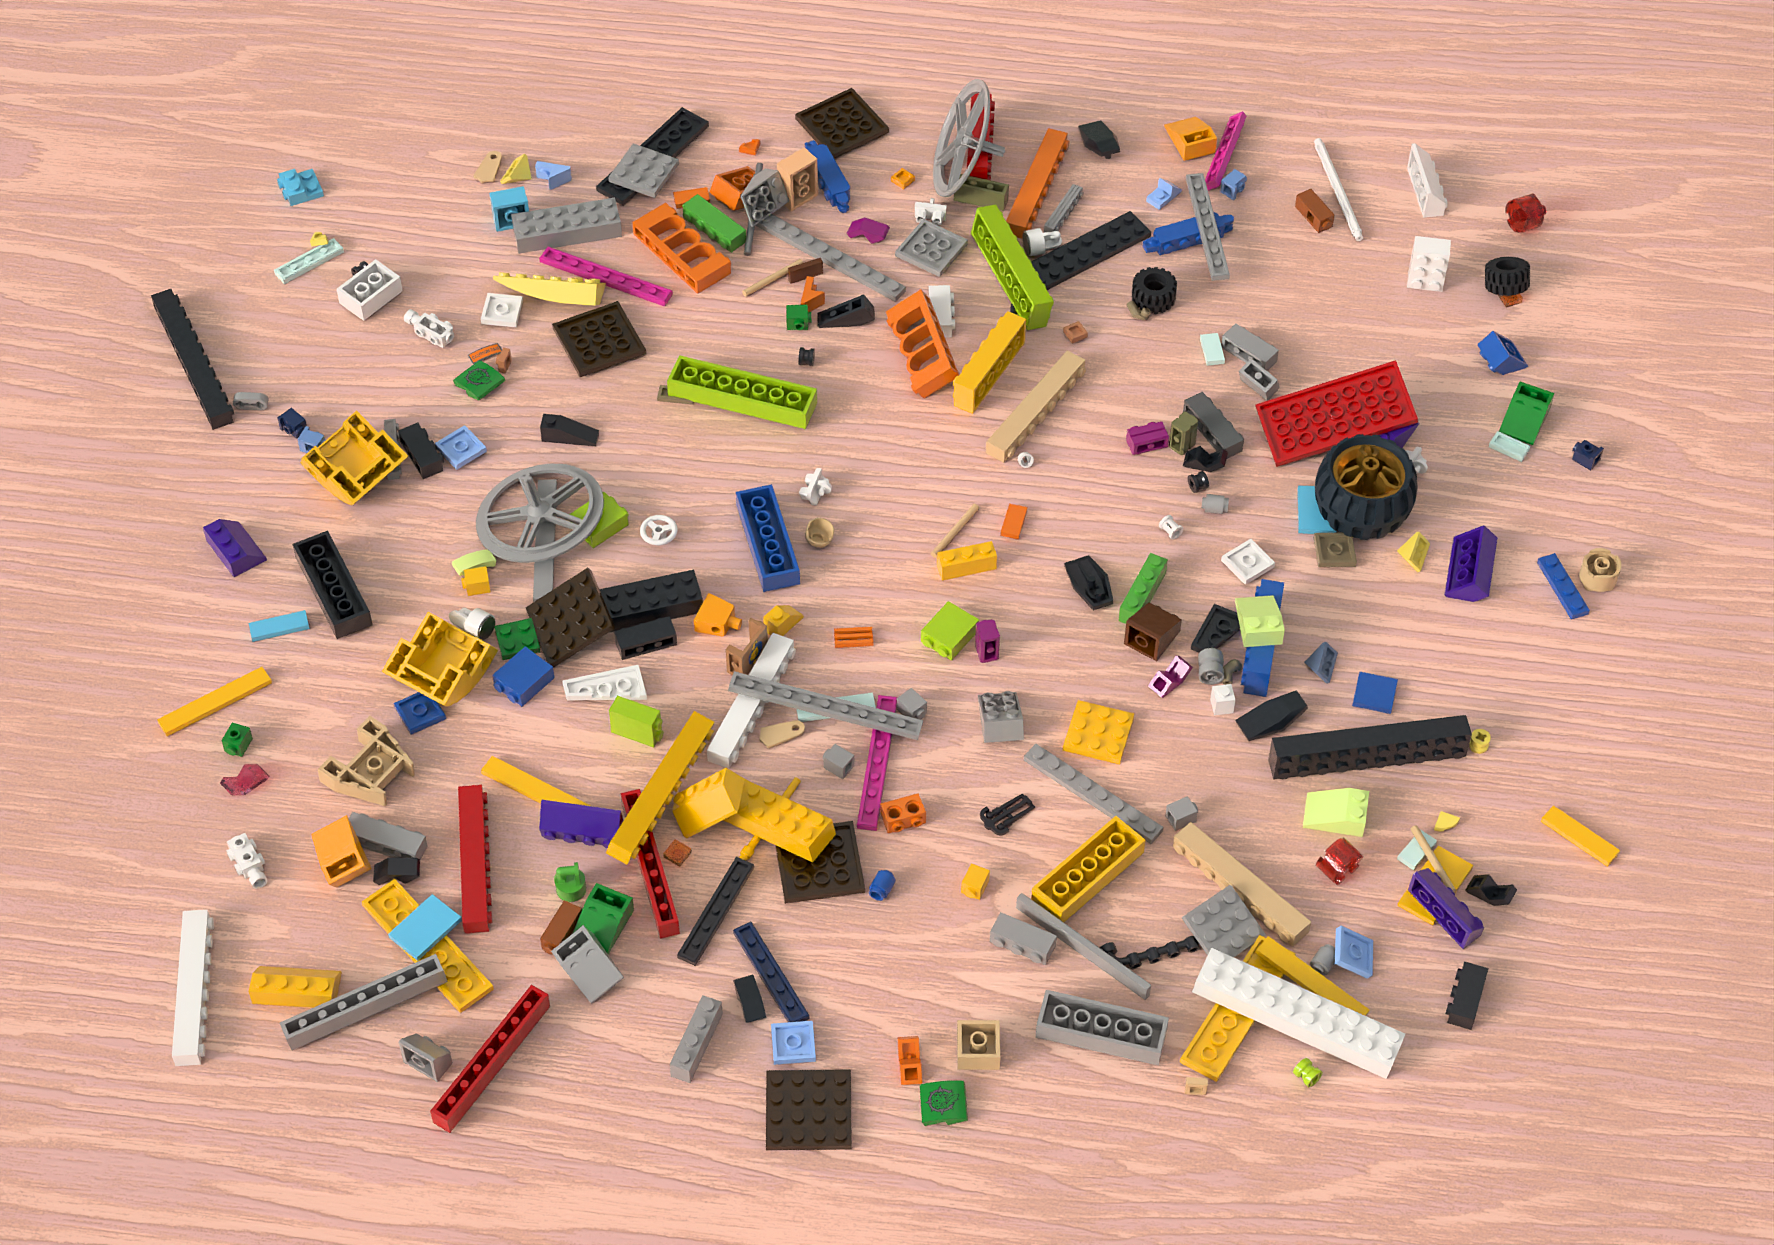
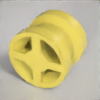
(1477, 745)

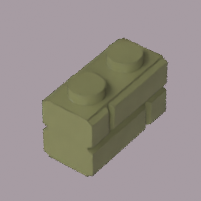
(1183, 433)

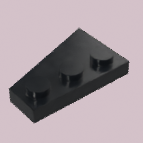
(1216, 629)

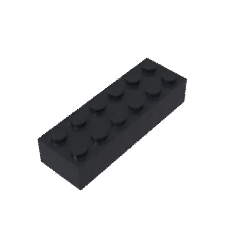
(332, 584)
(653, 598)

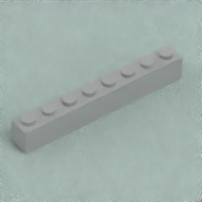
(363, 1002)

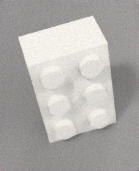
(1428, 263)
(369, 290)

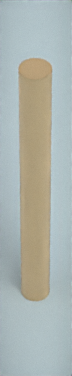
(769, 279)
(955, 530)
(1431, 857)

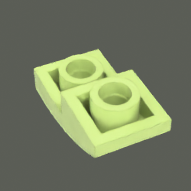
(474, 560)

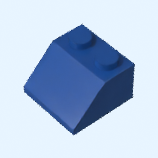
(1501, 354)

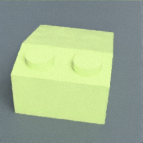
(1260, 621)
(1337, 811)

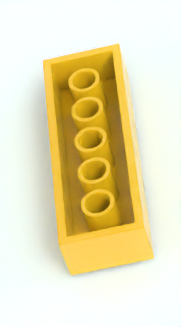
(989, 362)
(782, 822)
(1088, 869)

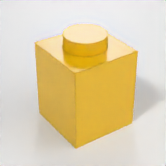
(476, 581)
(975, 881)

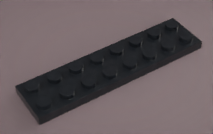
(668, 140)
(1090, 249)

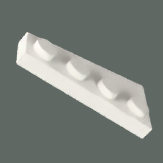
(607, 685)

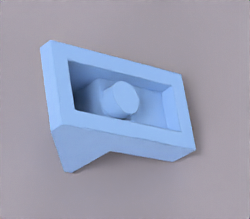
(554, 173)
(1163, 194)

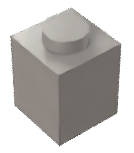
(912, 704)
(838, 761)
(1181, 813)

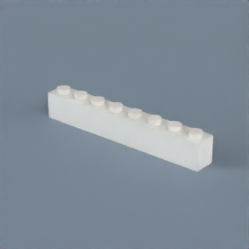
(745, 709)
(191, 988)

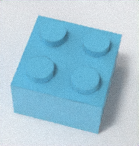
(507, 203)

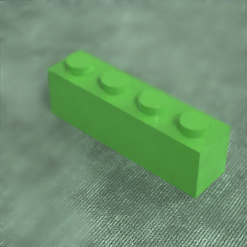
(714, 223)
(1143, 586)

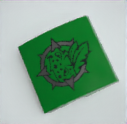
(479, 380)
(943, 1102)

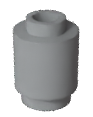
(1215, 504)
(1324, 959)

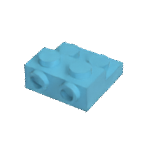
(299, 186)

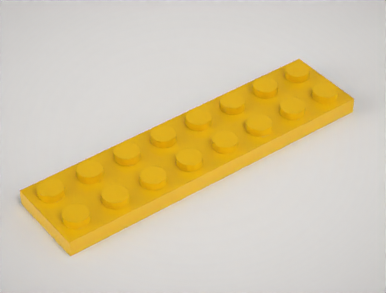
(465, 982)
(1223, 1029)

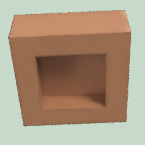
(1075, 332)
(504, 360)

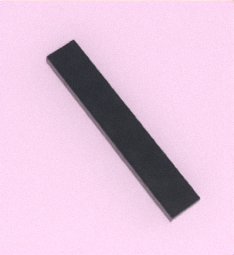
(715, 911)

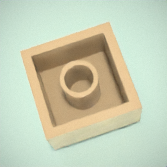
(978, 1044)

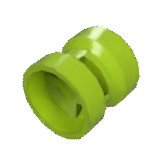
(1308, 1072)

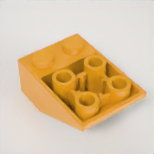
(1192, 137)
(340, 852)

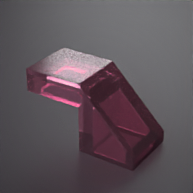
(248, 779)

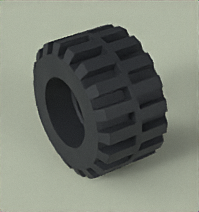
(1507, 276)
(1150, 280)

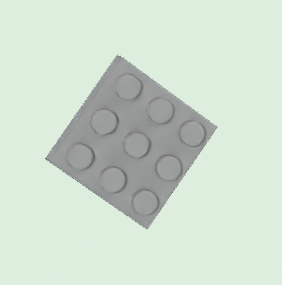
(643, 170)
(931, 247)
(1223, 923)

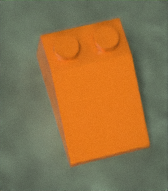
(730, 185)

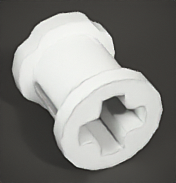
(1165, 524)

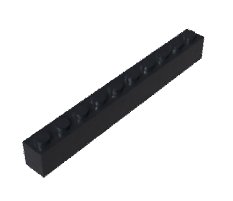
(192, 359)

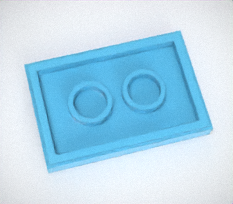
(1309, 516)
(425, 927)

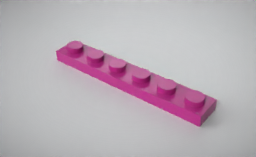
(1225, 150)

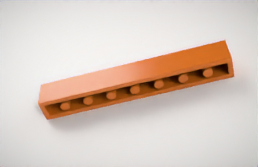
(1037, 181)

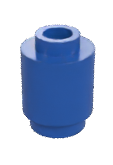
(882, 885)

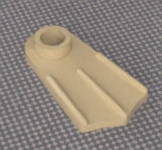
(489, 167)
(780, 733)

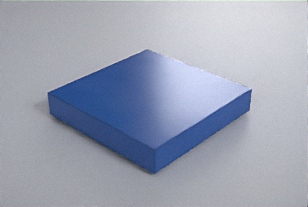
(1375, 692)
(419, 712)

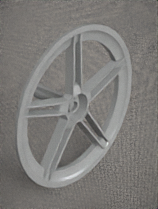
(964, 138)
(538, 511)

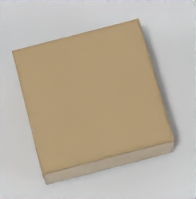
(1196, 1086)

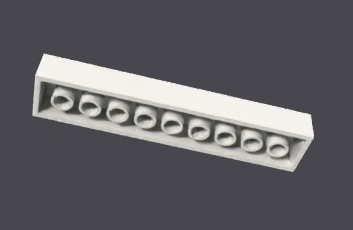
(1298, 1013)

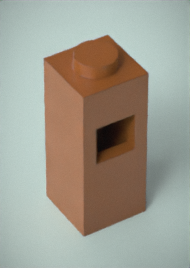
(1314, 210)
(561, 926)

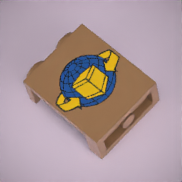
(744, 660)

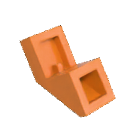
(909, 1060)

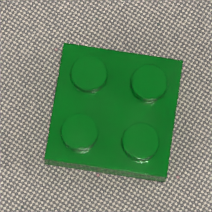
(515, 636)

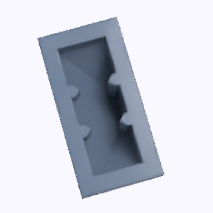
(1323, 661)

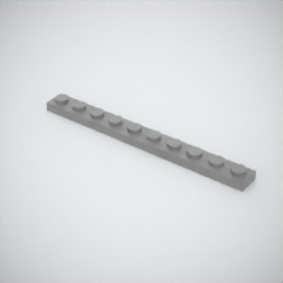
(832, 257)
(825, 705)

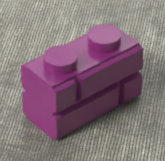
(1147, 437)
(987, 641)

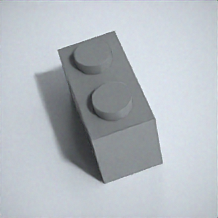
(1259, 379)

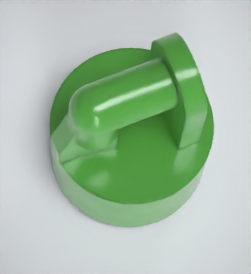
(570, 883)

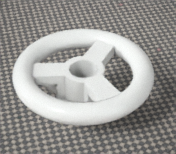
(659, 532)

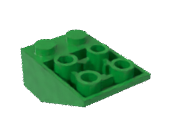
(1526, 413)
(606, 914)

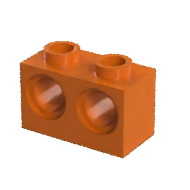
(902, 810)

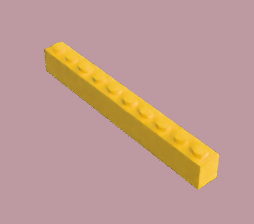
(660, 788)

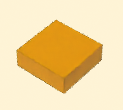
(902, 178)

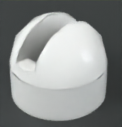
(1028, 457)

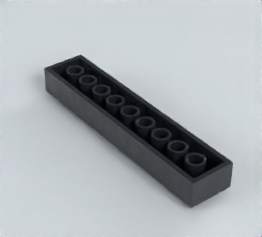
(1369, 747)

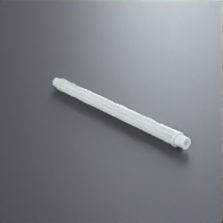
(1339, 191)

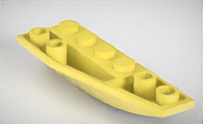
(554, 289)

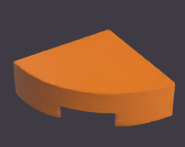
(750, 147)

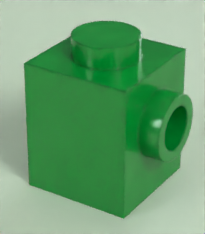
(798, 317)
(237, 739)

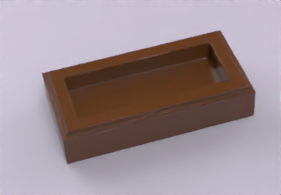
(801, 271)

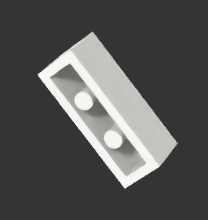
(941, 301)

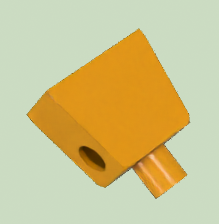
(716, 617)

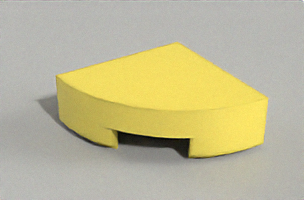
(318, 239)
(1446, 821)

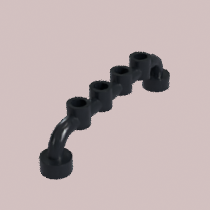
(1152, 954)

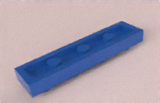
(1563, 586)

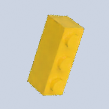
(966, 560)

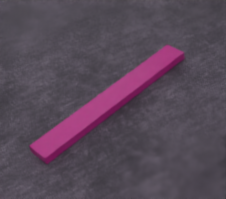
(612, 278)
(875, 771)

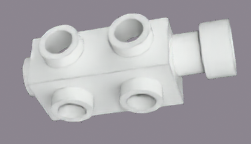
(430, 327)
(247, 860)

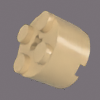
(1600, 570)

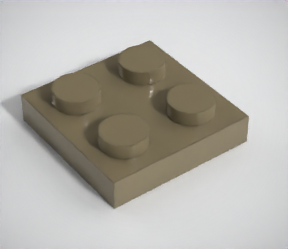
(1334, 550)

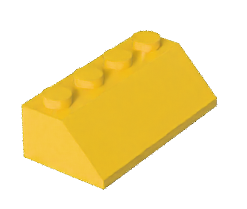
(708, 802)
(293, 986)

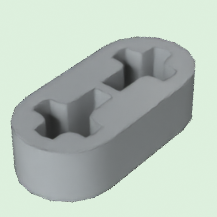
(250, 401)

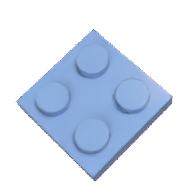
(460, 447)
(1354, 952)
(793, 1042)

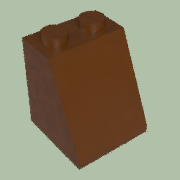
(1151, 630)

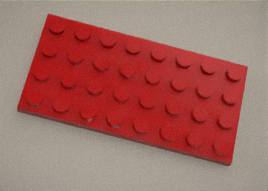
(1338, 409)

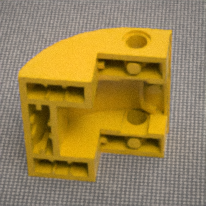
(353, 459)
(440, 661)

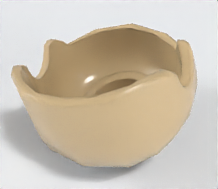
(819, 532)

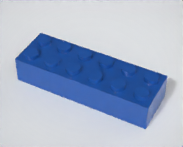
(767, 538)
(1259, 658)

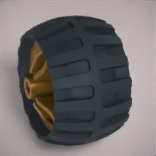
(1366, 486)

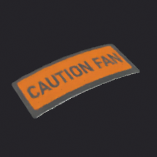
(485, 352)

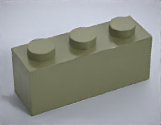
(983, 193)

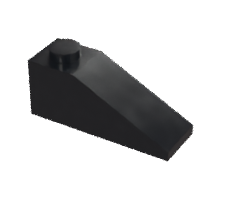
(847, 314)
(567, 431)

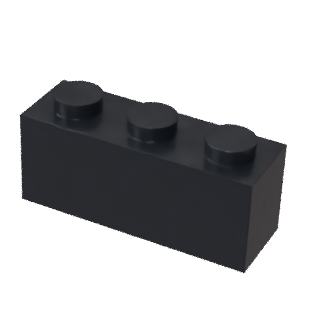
(421, 450)
(645, 638)
(1466, 995)

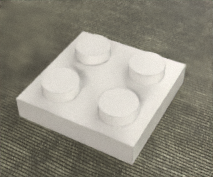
(501, 310)
(1248, 561)

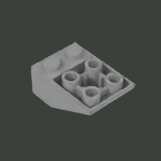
(764, 195)
(1001, 717)
(587, 964)

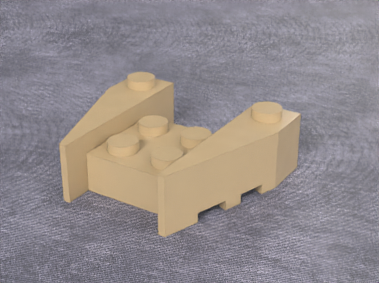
(371, 768)

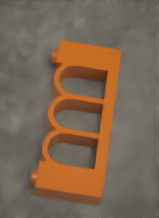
(665, 218)
(900, 319)

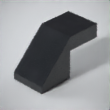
(1201, 460)
(399, 868)
(1487, 890)
(750, 998)

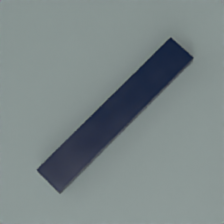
(770, 973)

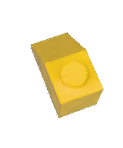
(781, 619)

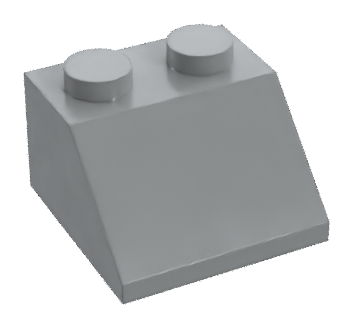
(425, 1056)

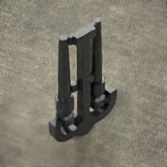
(1002, 829)

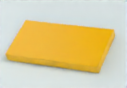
(1457, 871)

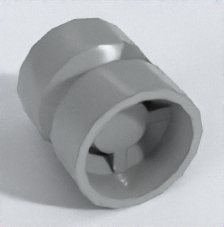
(1211, 666)

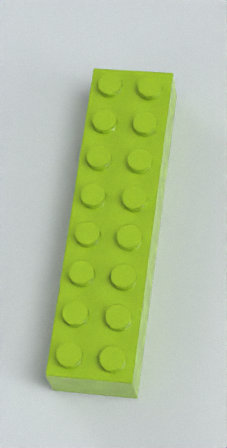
(1012, 267)
(742, 392)

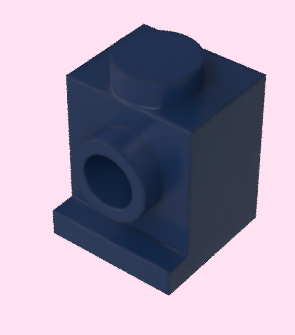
(292, 422)
(1587, 454)

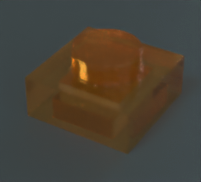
(1511, 300)
(677, 852)

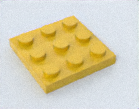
(1098, 732)

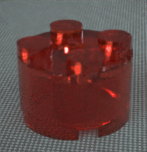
(1525, 213)
(1339, 860)

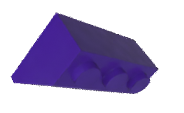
(233, 546)

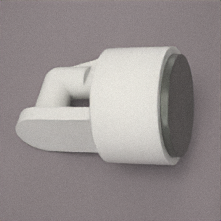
(1036, 242)
(475, 622)

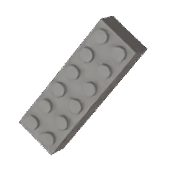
(566, 225)
(1102, 1027)

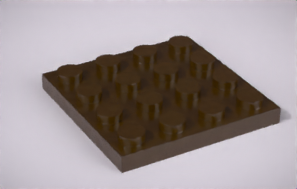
(842, 122)
(599, 339)
(570, 617)
(832, 873)
(808, 1110)

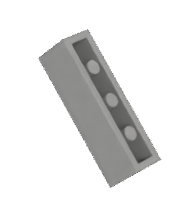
(387, 838)
(696, 1039)

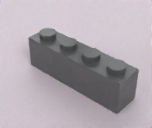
(1214, 425)

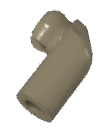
(1137, 313)
(1231, 667)

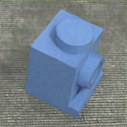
(1233, 183)
(309, 439)

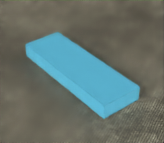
(278, 626)

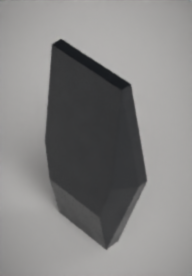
(1099, 139)
(1090, 582)
(1272, 716)

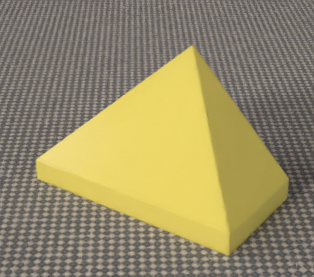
(517, 171)
(1415, 550)

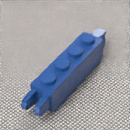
(830, 177)
(1183, 235)

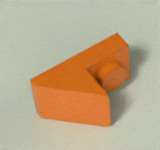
(811, 296)

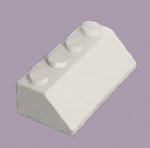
(1426, 183)

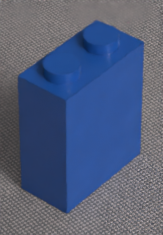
(523, 676)

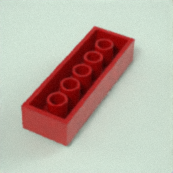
(982, 165)

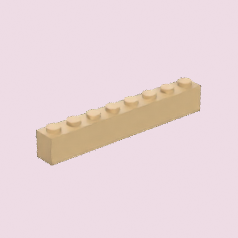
(1035, 407)
(1255, 894)

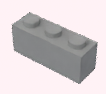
(1249, 346)
(1023, 938)

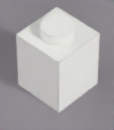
(1222, 699)

